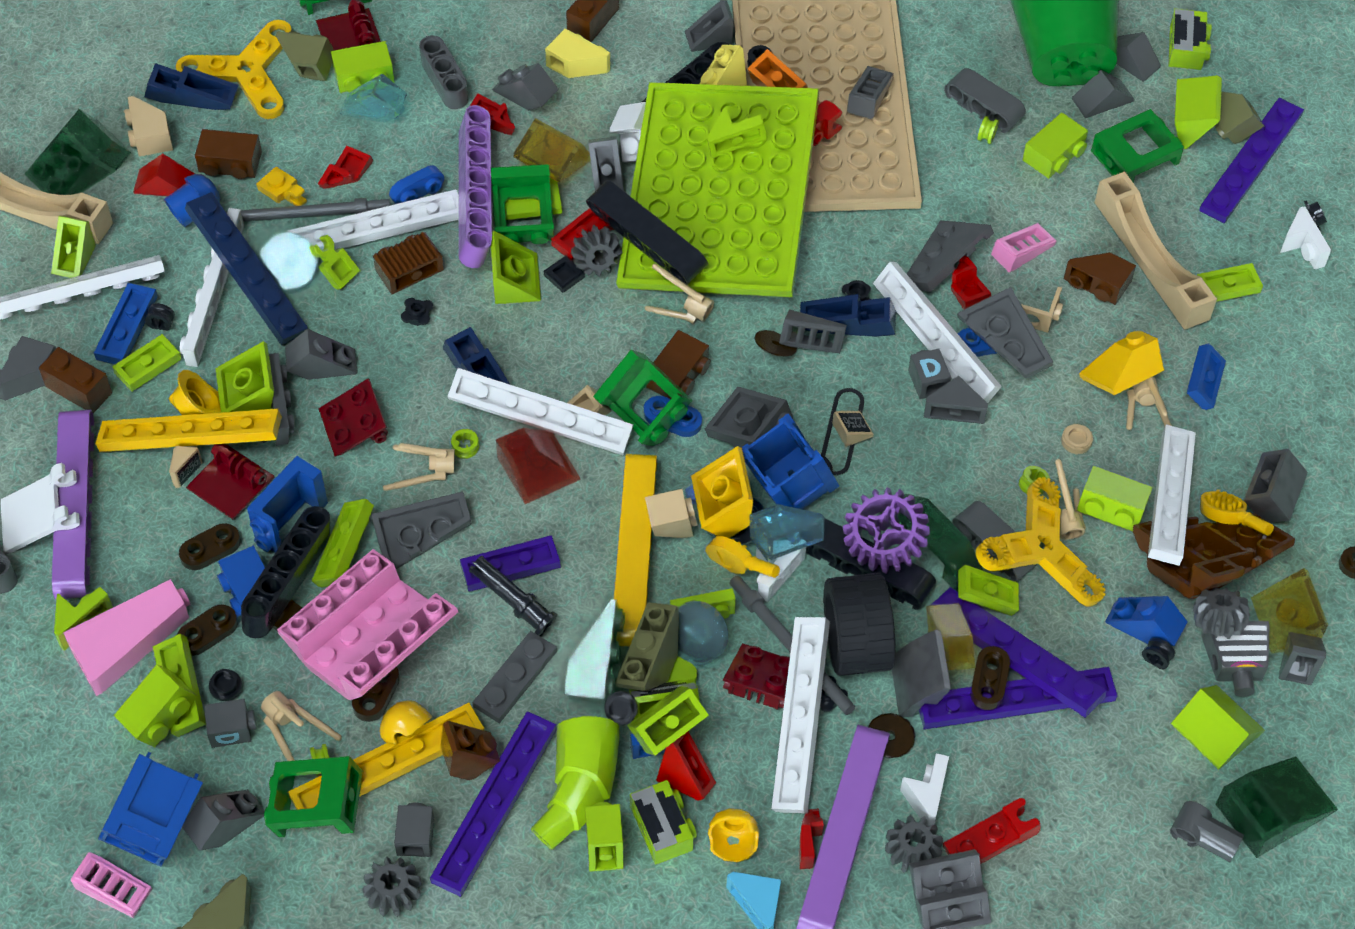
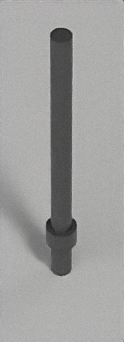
(358, 206)
(755, 603)

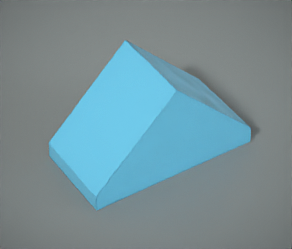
(756, 896)

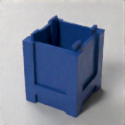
(789, 466)
(150, 810)

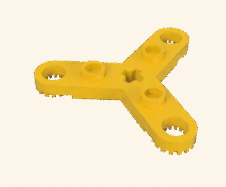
(257, 57)
(1023, 547)

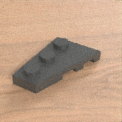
(943, 249)
(1008, 331)
(418, 527)

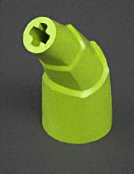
(583, 774)

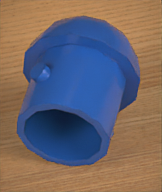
(195, 187)

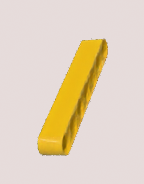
(634, 542)

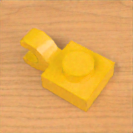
(281, 186)

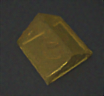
(549, 146)
(1290, 607)

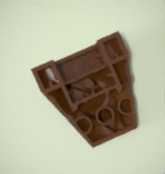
(1213, 554)

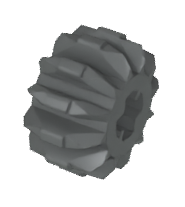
(596, 250)
(1221, 612)
(902, 837)
(396, 897)

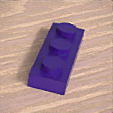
(515, 561)

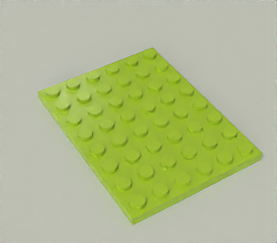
(734, 207)

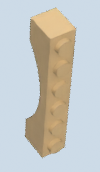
(46, 207)
(1181, 290)

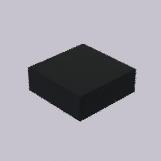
(564, 274)

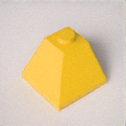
(1125, 363)
(724, 494)

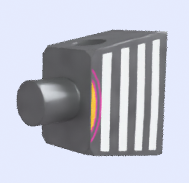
(1241, 657)

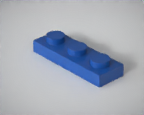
(125, 324)

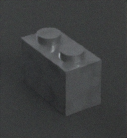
(1276, 485)

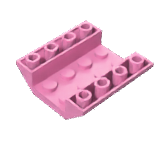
(363, 626)

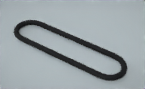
(829, 428)

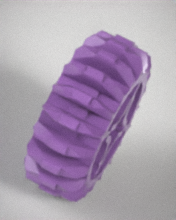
(908, 540)

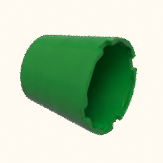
(1068, 38)

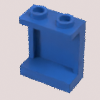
(282, 499)

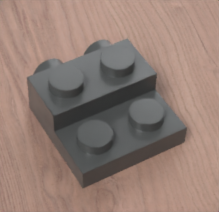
(746, 417)

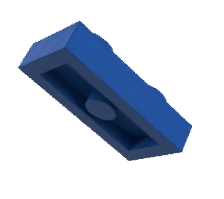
(1206, 376)

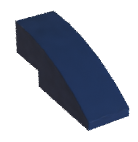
(189, 88)
(862, 318)
(469, 354)

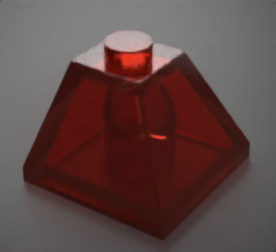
(535, 463)

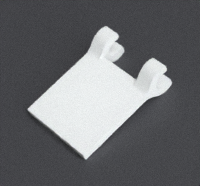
(36, 510)

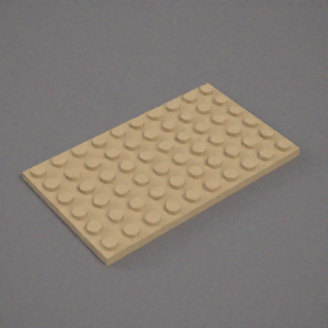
(829, 47)

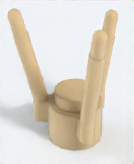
(696, 304)
(1146, 394)
(439, 460)
(1071, 521)
(282, 711)

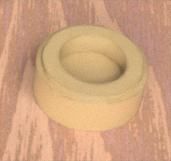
(1076, 439)

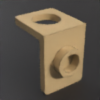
(1044, 316)

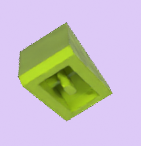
(72, 247)

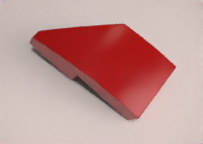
(498, 114)
(347, 170)
(966, 284)
(811, 826)

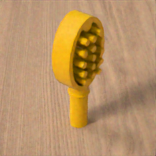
(1231, 510)
(737, 558)

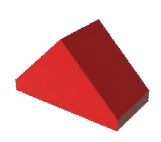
(161, 177)
(686, 769)

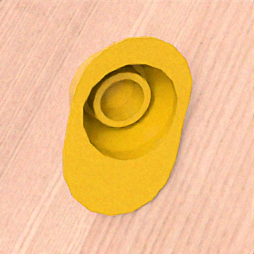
(194, 395)

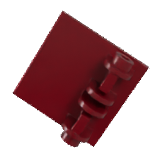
(350, 28)
(353, 418)
(229, 481)
(759, 673)

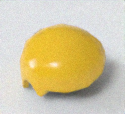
(403, 719)
(736, 824)

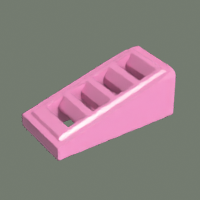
(1012, 258)
(86, 869)

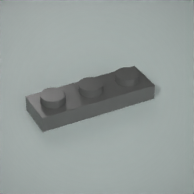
(281, 399)
(514, 677)

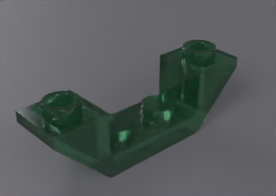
(944, 541)

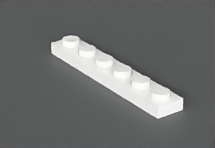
(385, 221)
(88, 284)
(207, 302)
(935, 330)
(540, 411)
(1172, 495)
(800, 715)

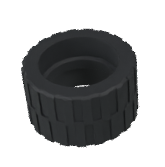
(860, 624)

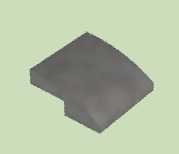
(920, 673)
(950, 891)

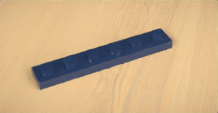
(246, 268)

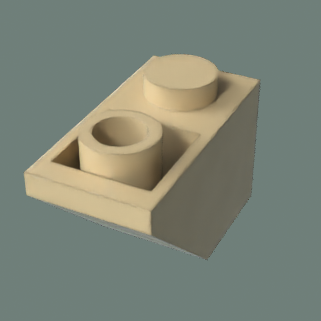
(149, 127)
(671, 514)

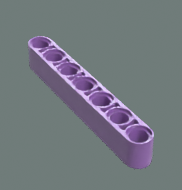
(475, 187)
(73, 546)
(844, 829)

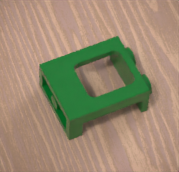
(1119, 156)
(523, 183)
(628, 382)
(336, 800)

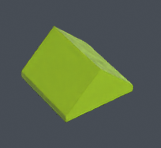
(1197, 107)
(514, 271)
(246, 381)
(1216, 725)

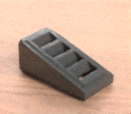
(867, 94)
(815, 323)

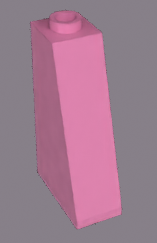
(125, 634)

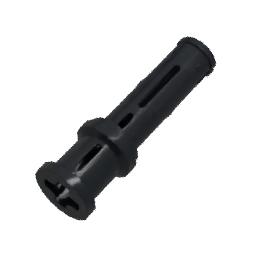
(524, 604)

